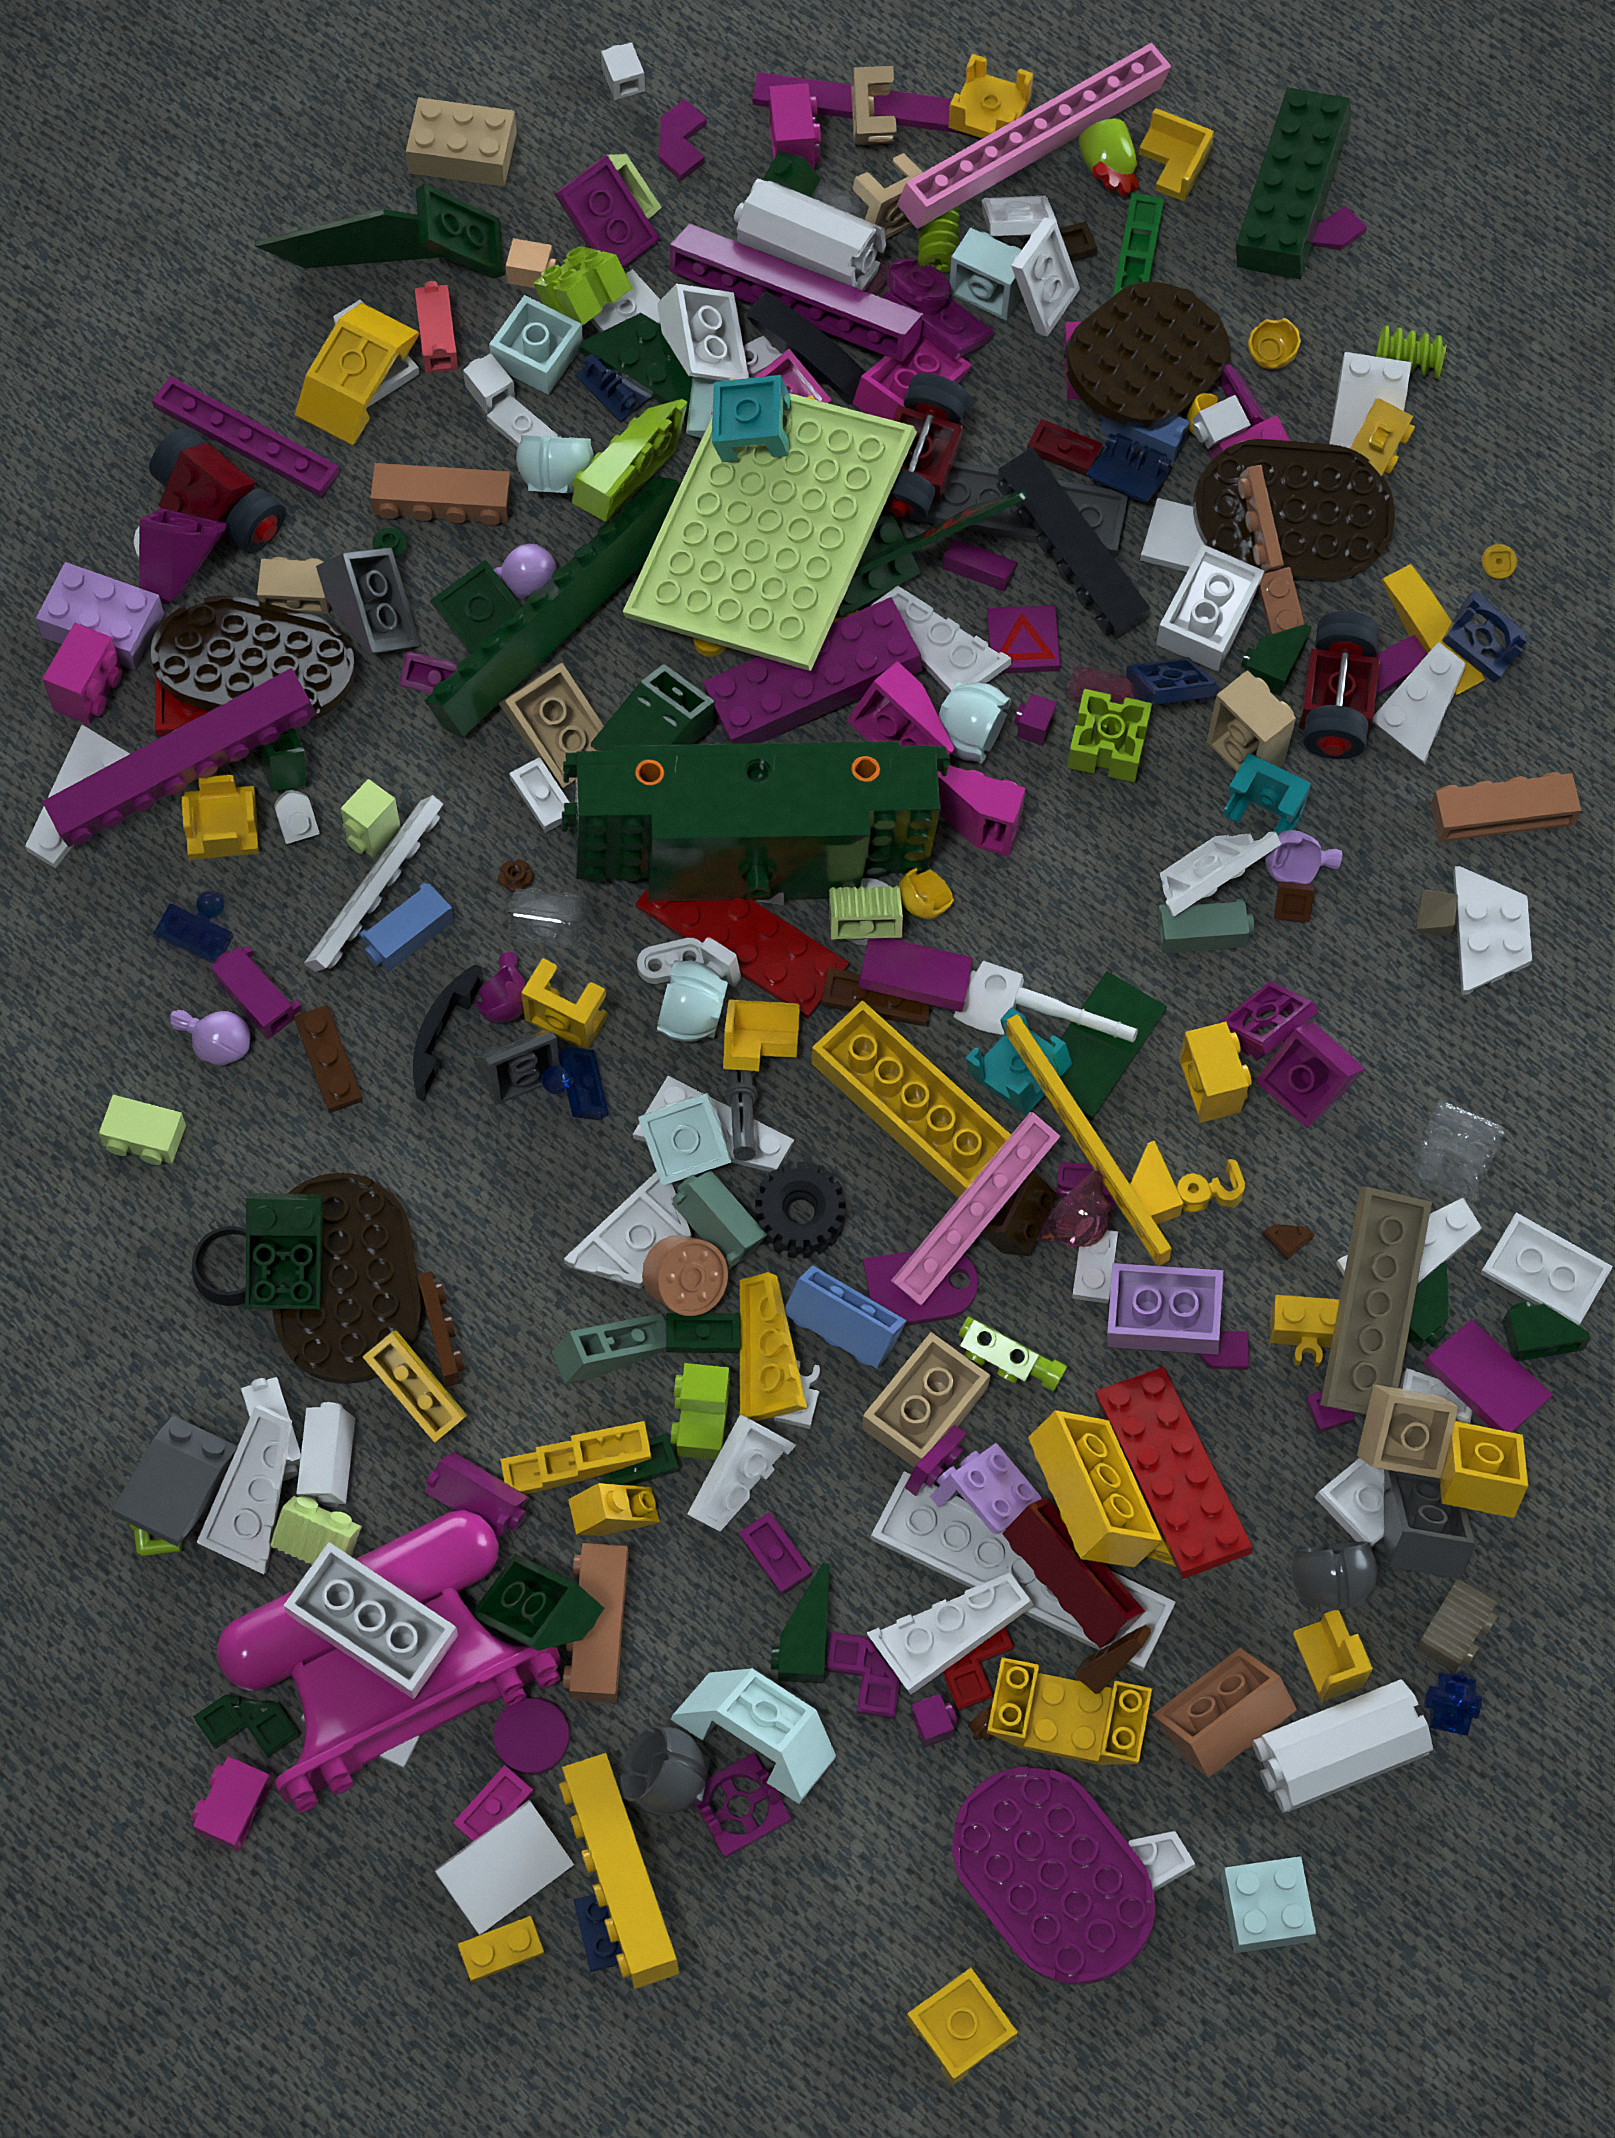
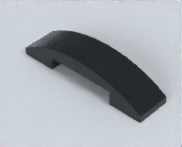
(459, 993)

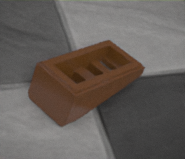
(1106, 1663)

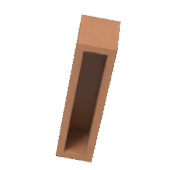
(441, 493)
(1505, 807)
(597, 1656)

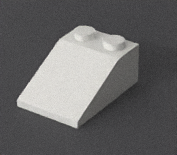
(704, 332)
(1359, 384)
(1209, 607)

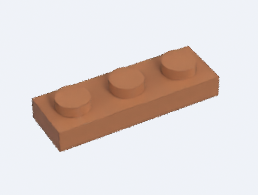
(1260, 519)

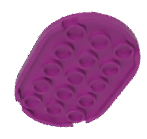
(1053, 1875)

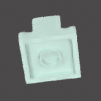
(685, 1138)

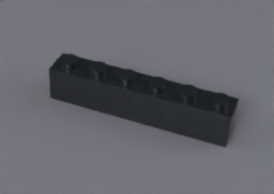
(1073, 544)

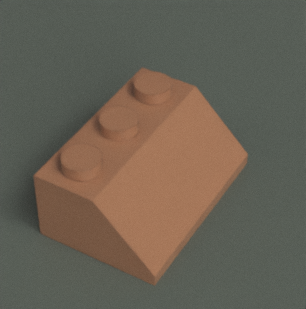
(1225, 1711)

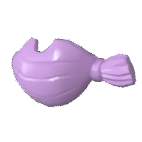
(526, 570)
(1299, 858)
(215, 1038)

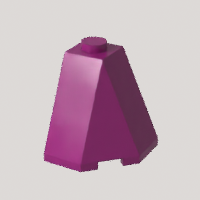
(174, 550)

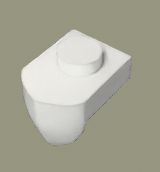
(295, 816)

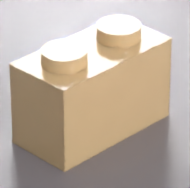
(292, 585)

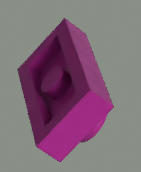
(931, 1466)
(775, 1554)

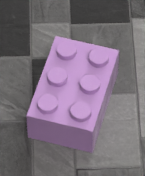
(102, 605)
(1165, 1308)

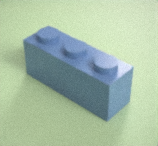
(844, 1317)

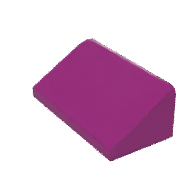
(1235, 384)
(978, 564)
(424, 671)

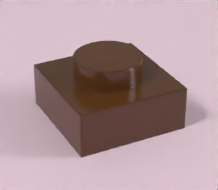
(1293, 901)

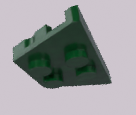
(642, 357)

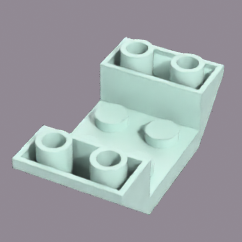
(767, 1721)

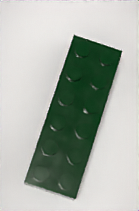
(1293, 183)

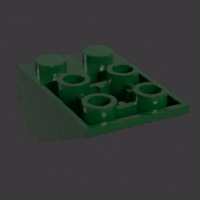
(659, 712)
(283, 1251)

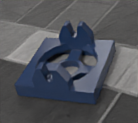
(1457, 640)
(1147, 675)

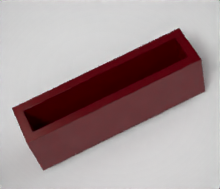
(1080, 1585)

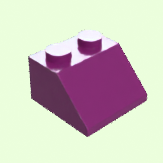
(1309, 1073)

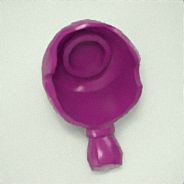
(502, 992)

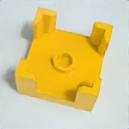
(988, 101)
(570, 1021)
(961, 2025)

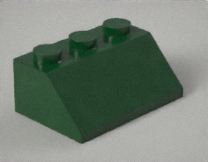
(537, 1606)

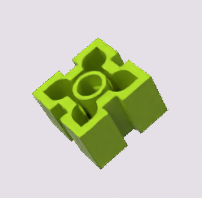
(583, 283)
(1109, 735)

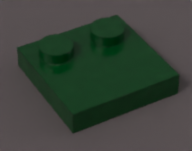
(475, 605)

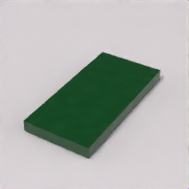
(1099, 1057)

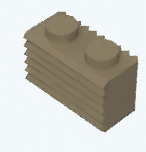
(1456, 1626)

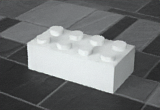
(371, 1620)

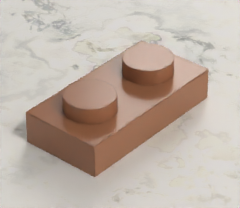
(1280, 601)

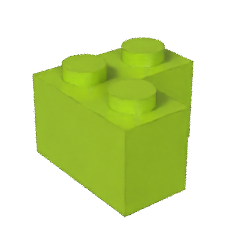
(703, 1402)

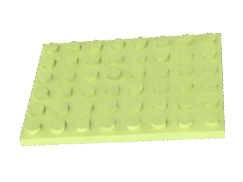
(768, 542)

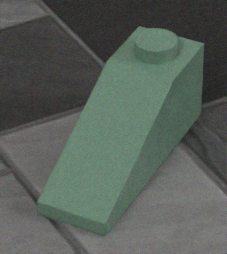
(609, 1347)

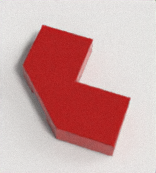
(966, 1678)

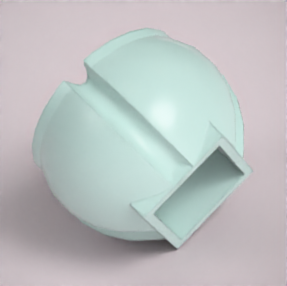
(552, 461)
(973, 718)
(691, 1002)

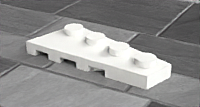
(87, 756)
(770, 1144)
(1446, 1234)
(934, 1640)

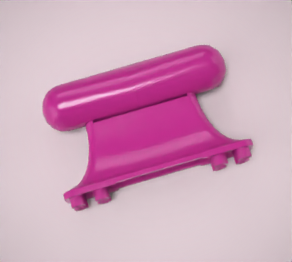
(353, 1711)

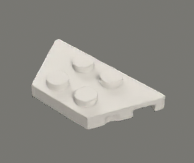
(1211, 866)
(1490, 930)
(626, 1236)

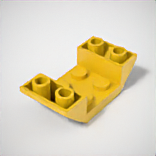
(351, 371)
(1067, 1717)

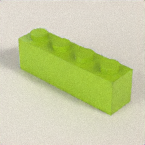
(629, 460)

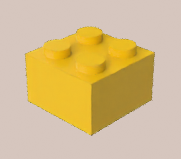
(1214, 1071)
(1484, 1470)

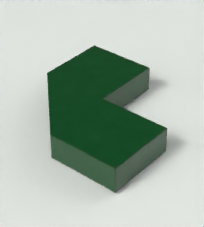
(232, 1715)

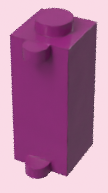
(253, 992)
(472, 1489)

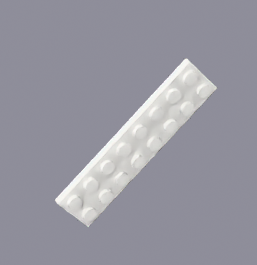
(964, 1549)

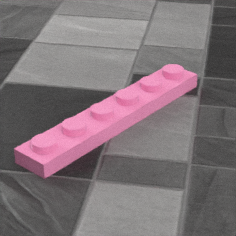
(975, 1208)

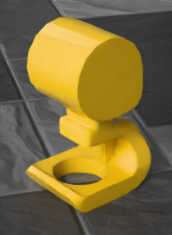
(1197, 1192)

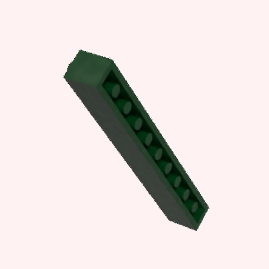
(553, 611)

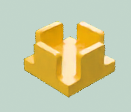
(220, 819)

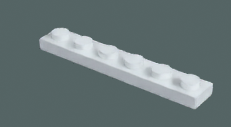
(367, 896)

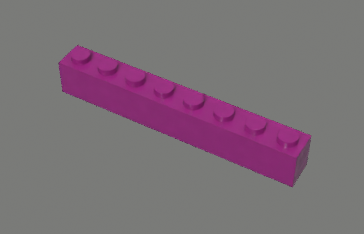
(817, 298)
(179, 758)

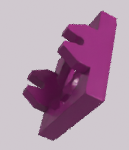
(1268, 998)
(776, 1814)

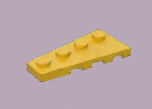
(767, 1357)

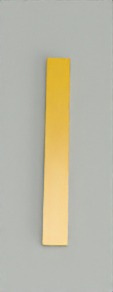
(1088, 1140)

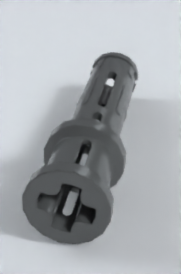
(744, 1141)

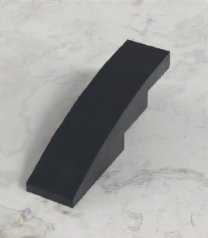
(815, 351)

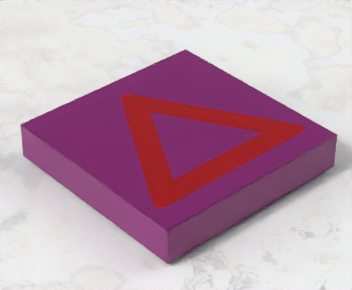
(1026, 636)

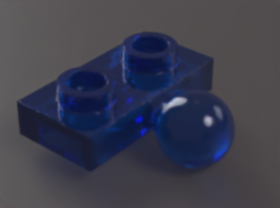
(196, 932)
(581, 1079)

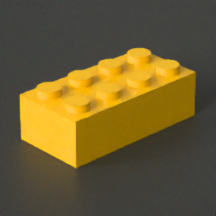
(1094, 1489)

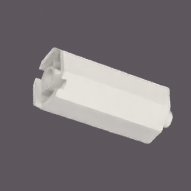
(810, 234)
(1342, 1746)

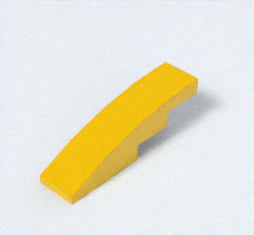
(1424, 617)
(578, 1459)

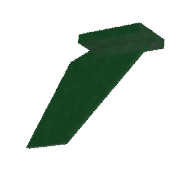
(438, 230)

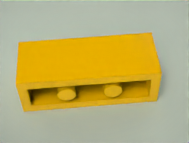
(415, 1386)

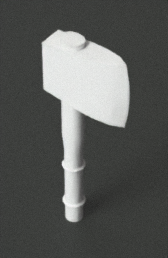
(997, 989)

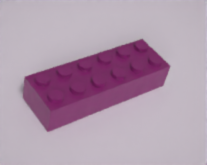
(773, 697)

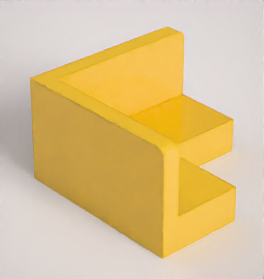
(1181, 148)
(757, 1031)
(1332, 1656)

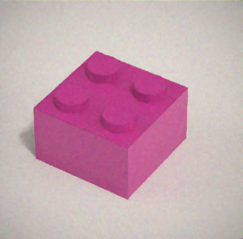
(794, 122)
(83, 674)

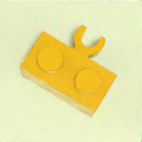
(1381, 433)
(1303, 1323)

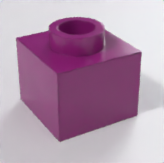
(1035, 719)
(933, 1720)

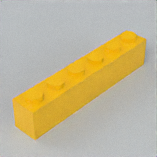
(620, 1871)

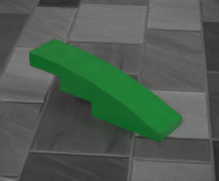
(1138, 241)

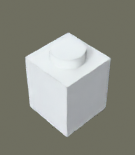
(622, 70)
(488, 382)
(1220, 422)

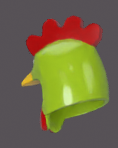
(1110, 154)

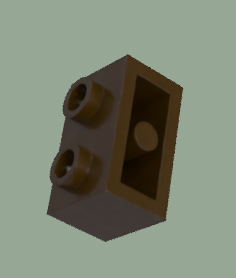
(1021, 1217)

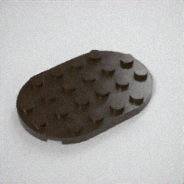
(1147, 354)
(1324, 500)
(238, 643)
(365, 1282)

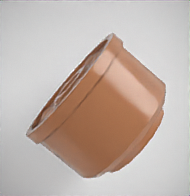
(685, 1274)

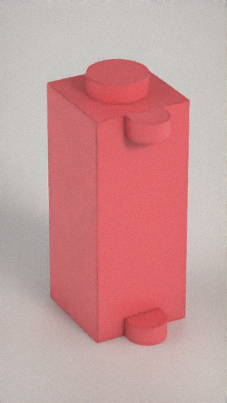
(436, 327)

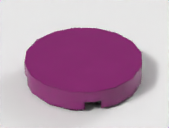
(906, 282)
(531, 1736)

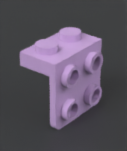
(989, 1486)

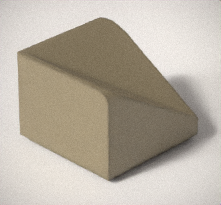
(1436, 912)

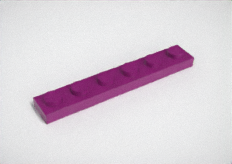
(245, 436)

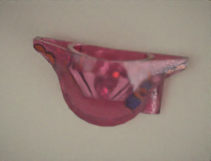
(1080, 1216)

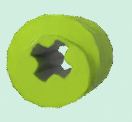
(939, 241)
(1411, 350)

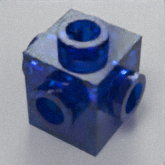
(1453, 1703)

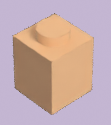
(528, 261)

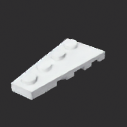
(944, 647)
(249, 1496)

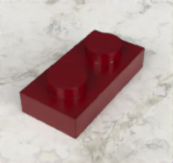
(1064, 447)

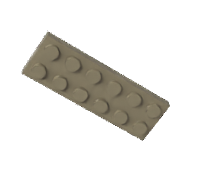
(1375, 1298)

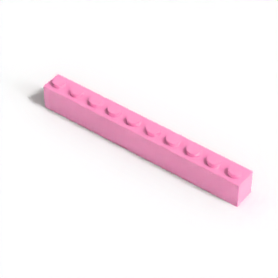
(1033, 135)

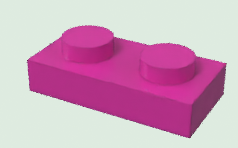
(493, 1803)

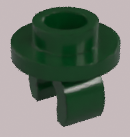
(392, 539)

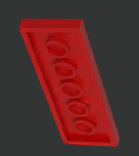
(766, 947)
(1174, 1473)

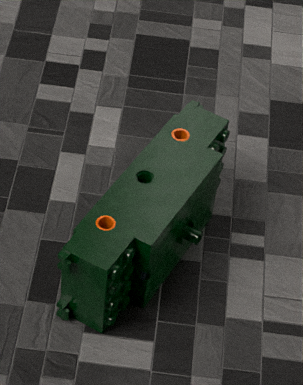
(753, 816)

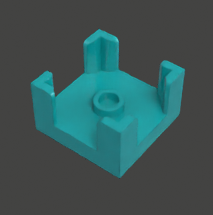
(749, 414)
(1268, 788)
(1006, 1073)

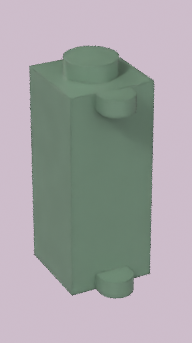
(1205, 927)
(718, 1217)

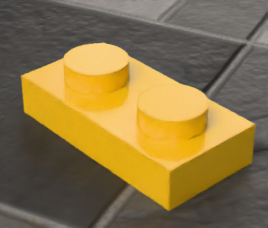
(501, 1949)

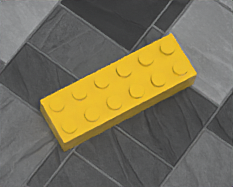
(909, 1097)

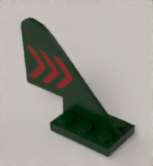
(888, 555)

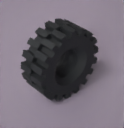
(800, 1185)

